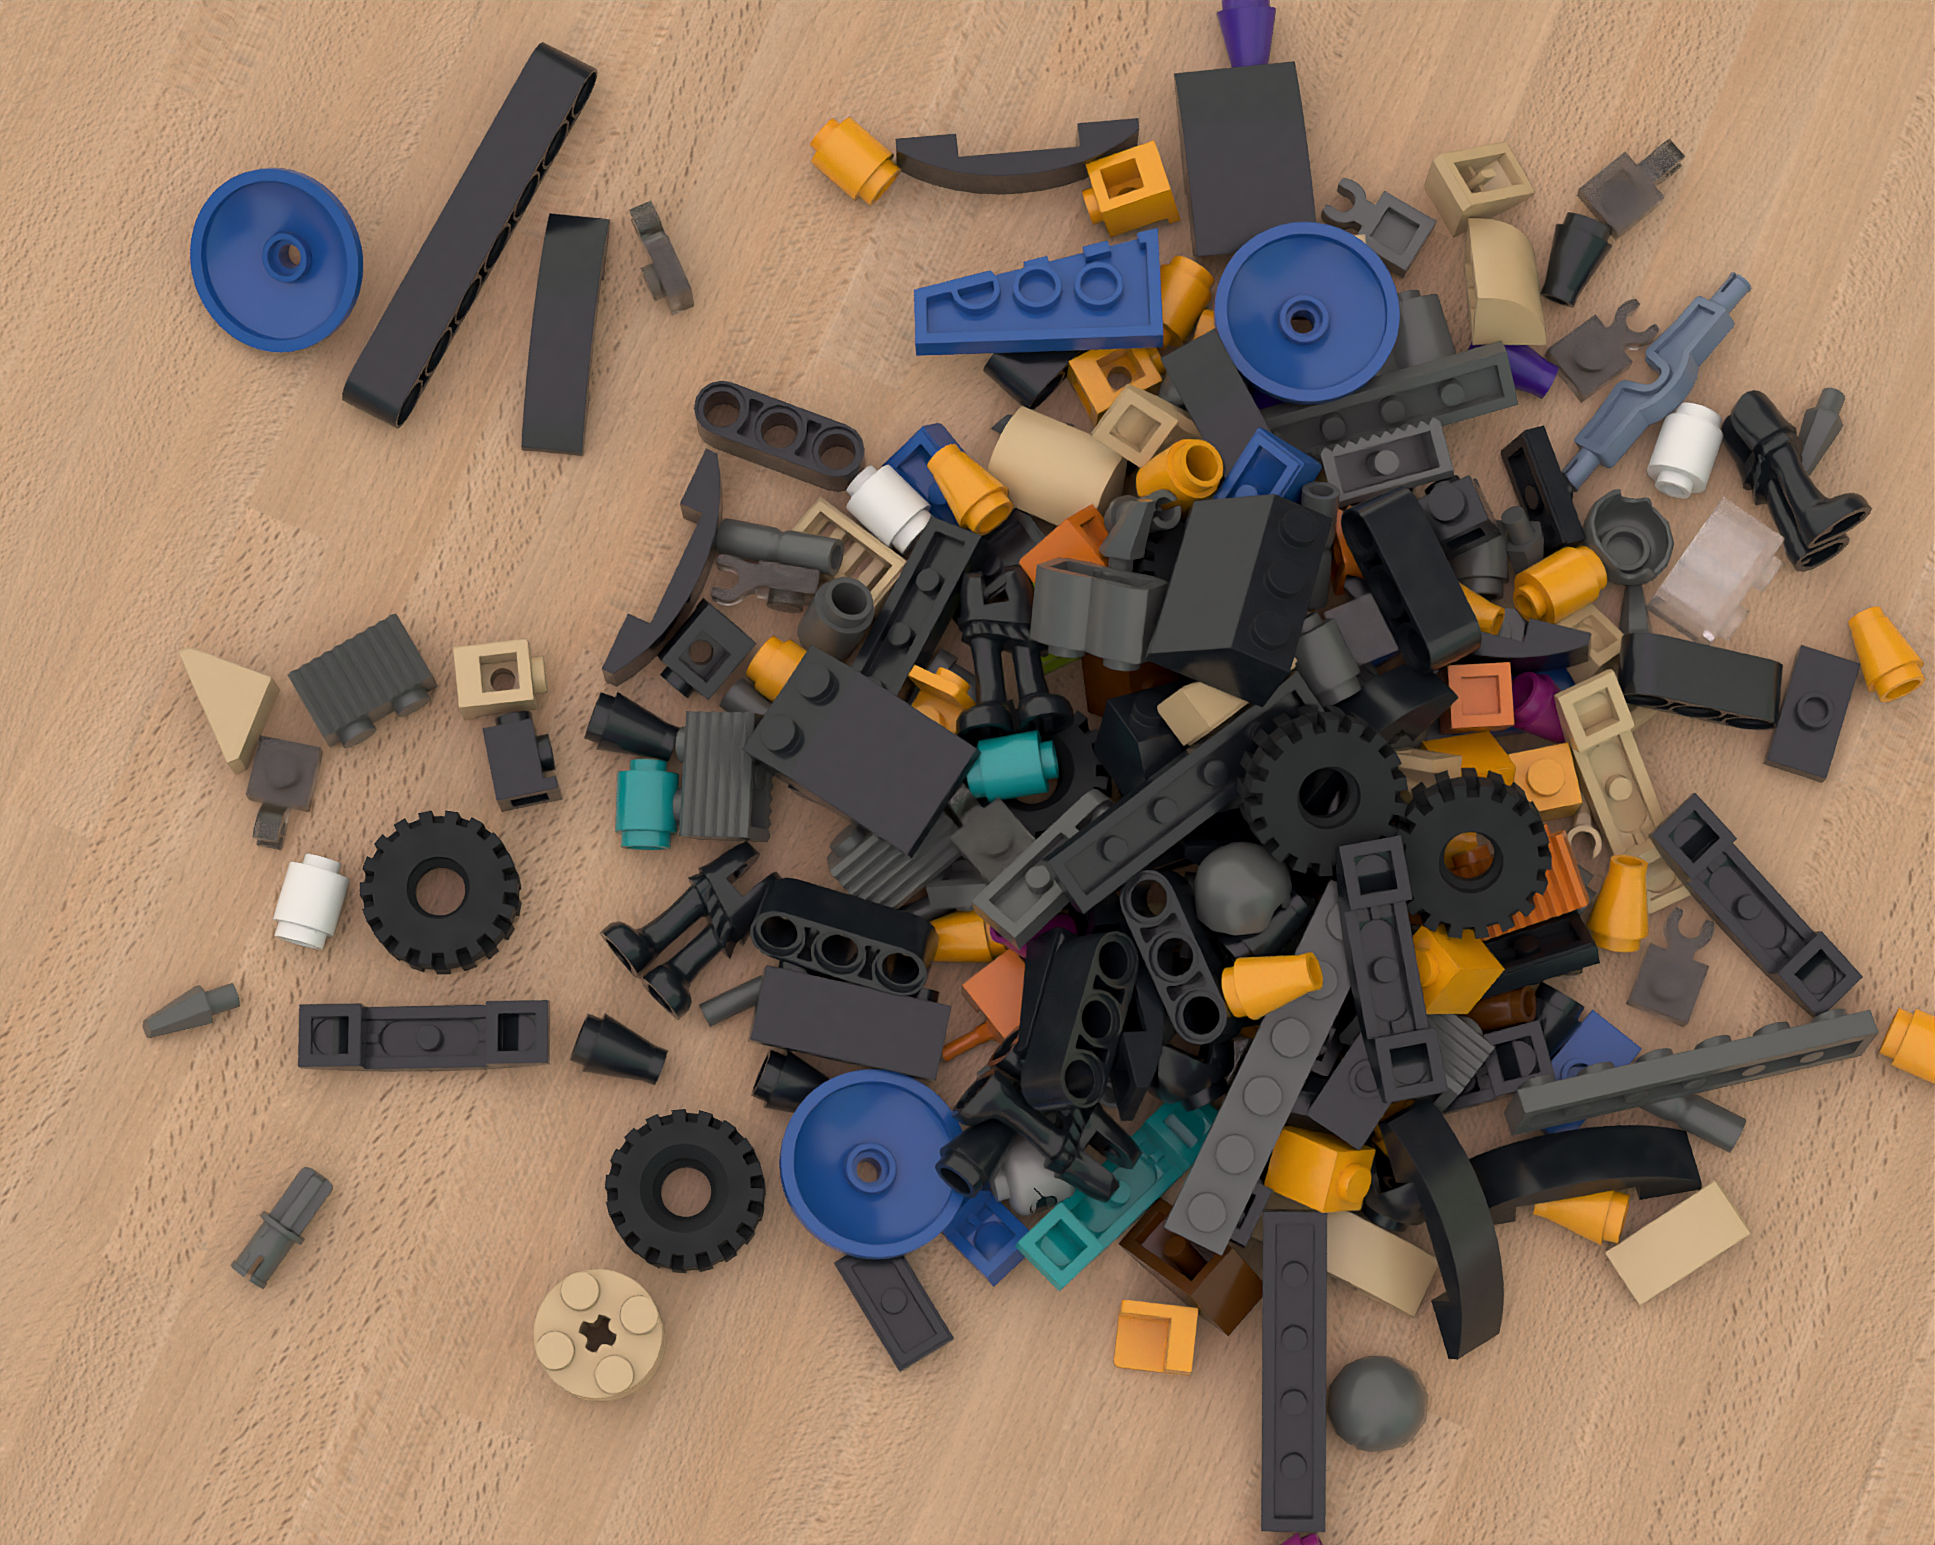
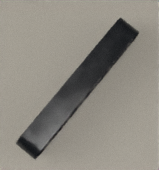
(469, 235)

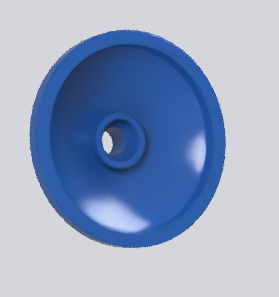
(246, 267)
(1313, 275)
(877, 1121)

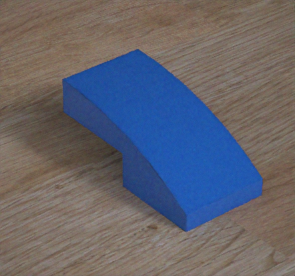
(986, 1236)

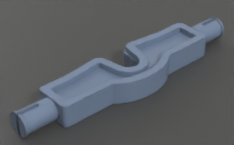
(1677, 360)

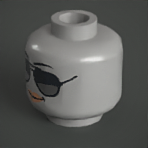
(1027, 1182)

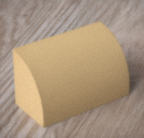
(1502, 285)
(1055, 467)

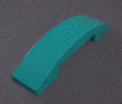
(1084, 1228)

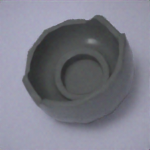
(1628, 538)
(1241, 888)
(1377, 1403)

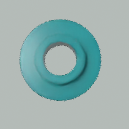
(1013, 766)
(646, 805)

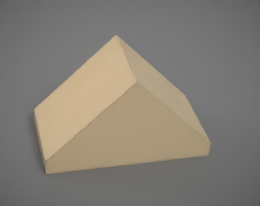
(1476, 184)
(234, 702)

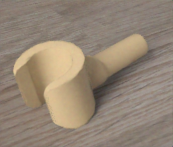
(1583, 823)

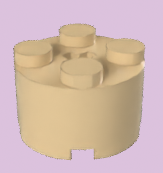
(586, 1301)

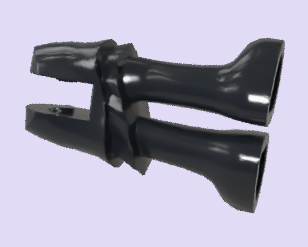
(1772, 467)
(1006, 628)
(709, 896)
(1059, 1143)

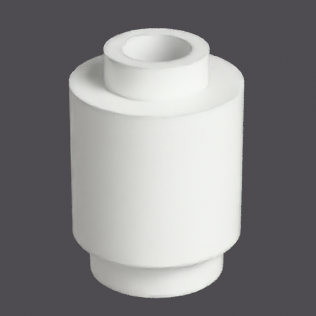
(1686, 450)
(888, 507)
(310, 901)

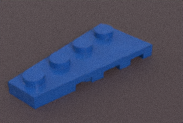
(1072, 303)

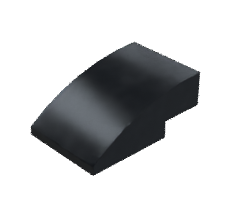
(1242, 153)

